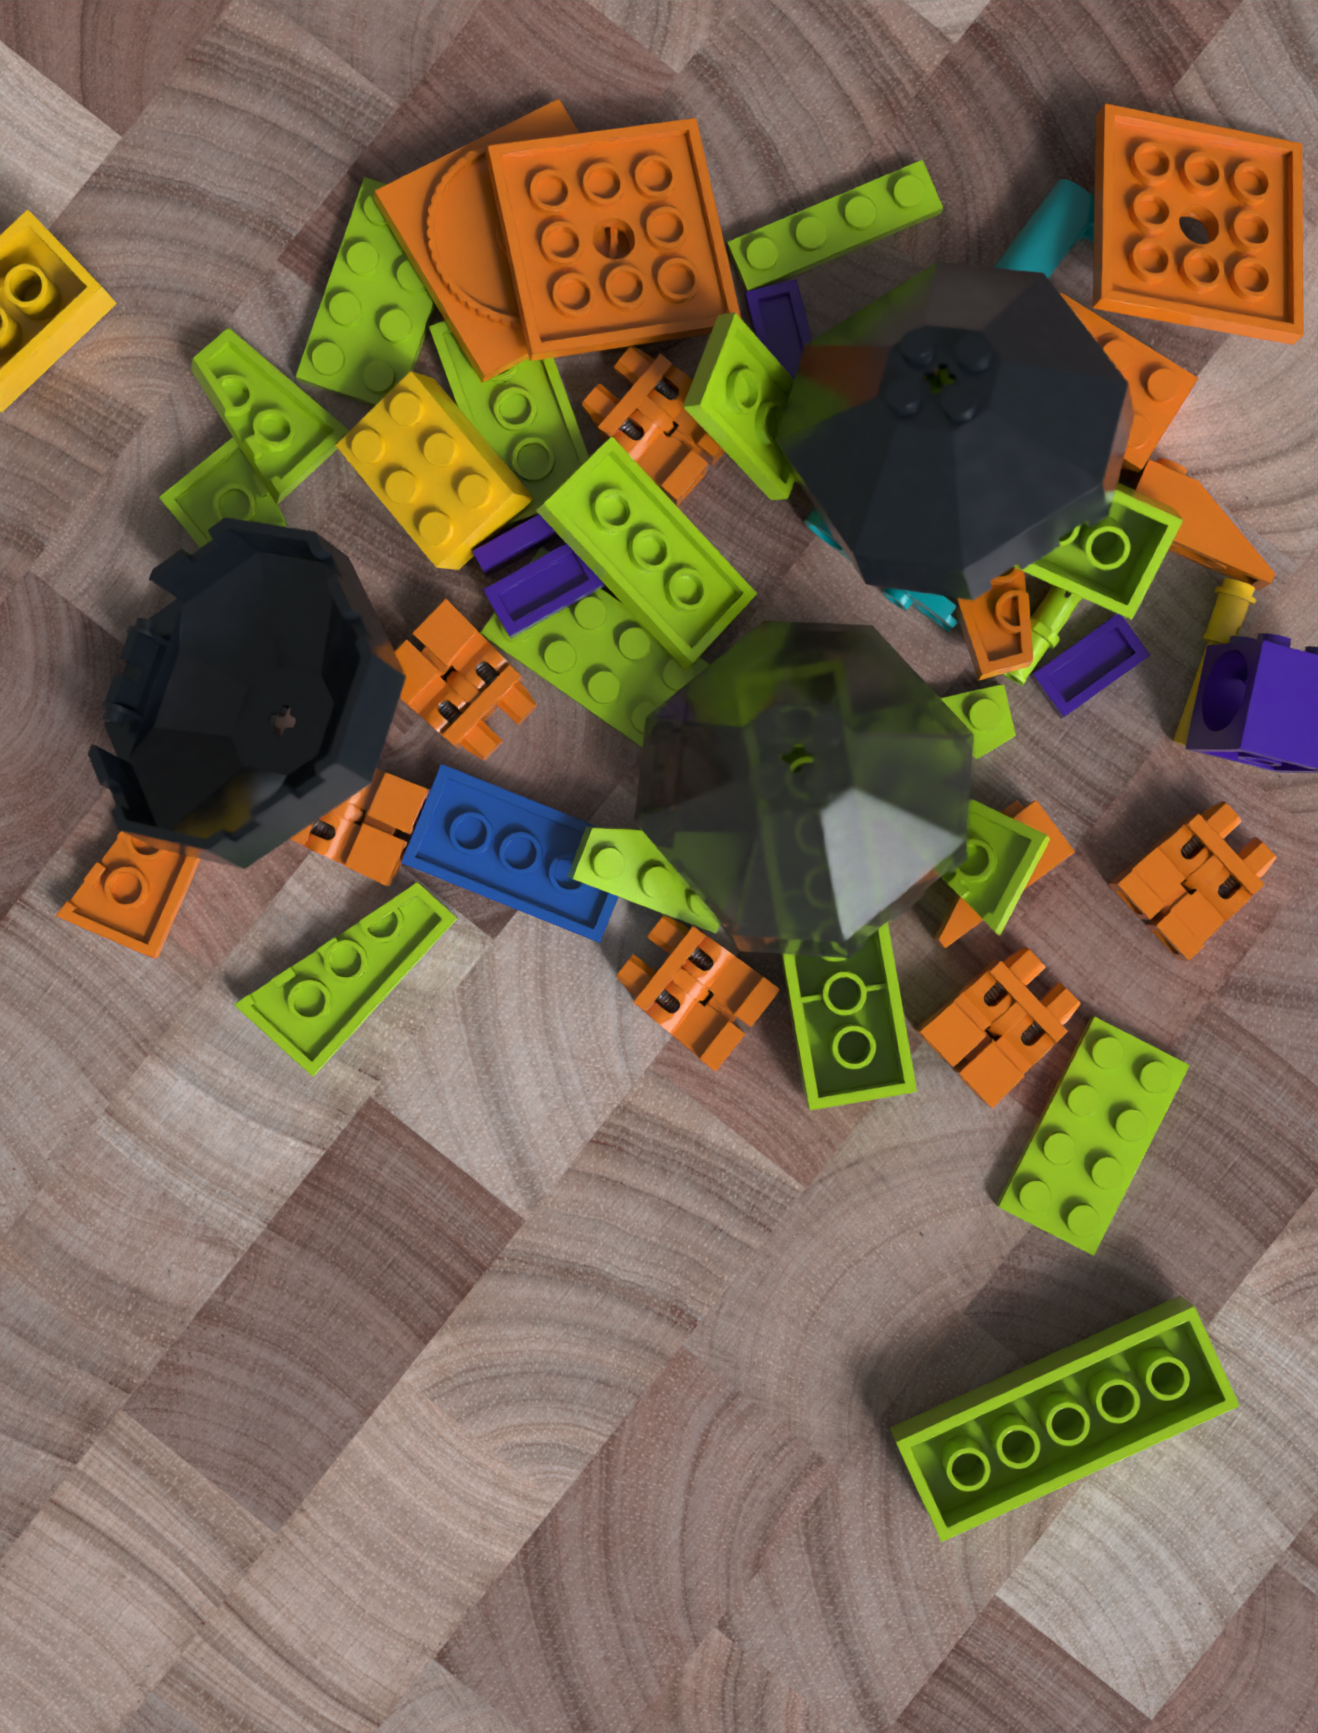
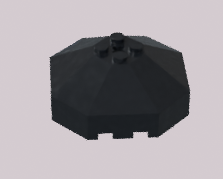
(965, 478)
(256, 629)

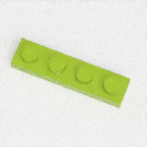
(835, 227)

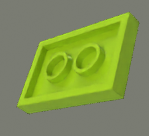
(742, 402)

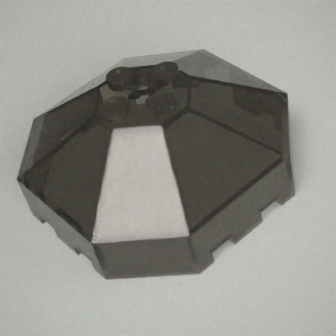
(818, 852)

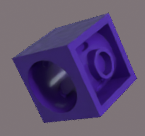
(1258, 704)

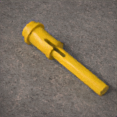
(1224, 622)

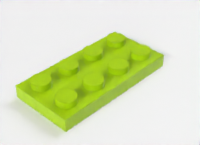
(369, 313)
(520, 416)
(647, 552)
(599, 660)
(1092, 1135)

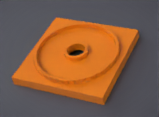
(634, 179)
(1230, 181)
(456, 242)

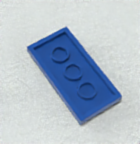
(507, 852)

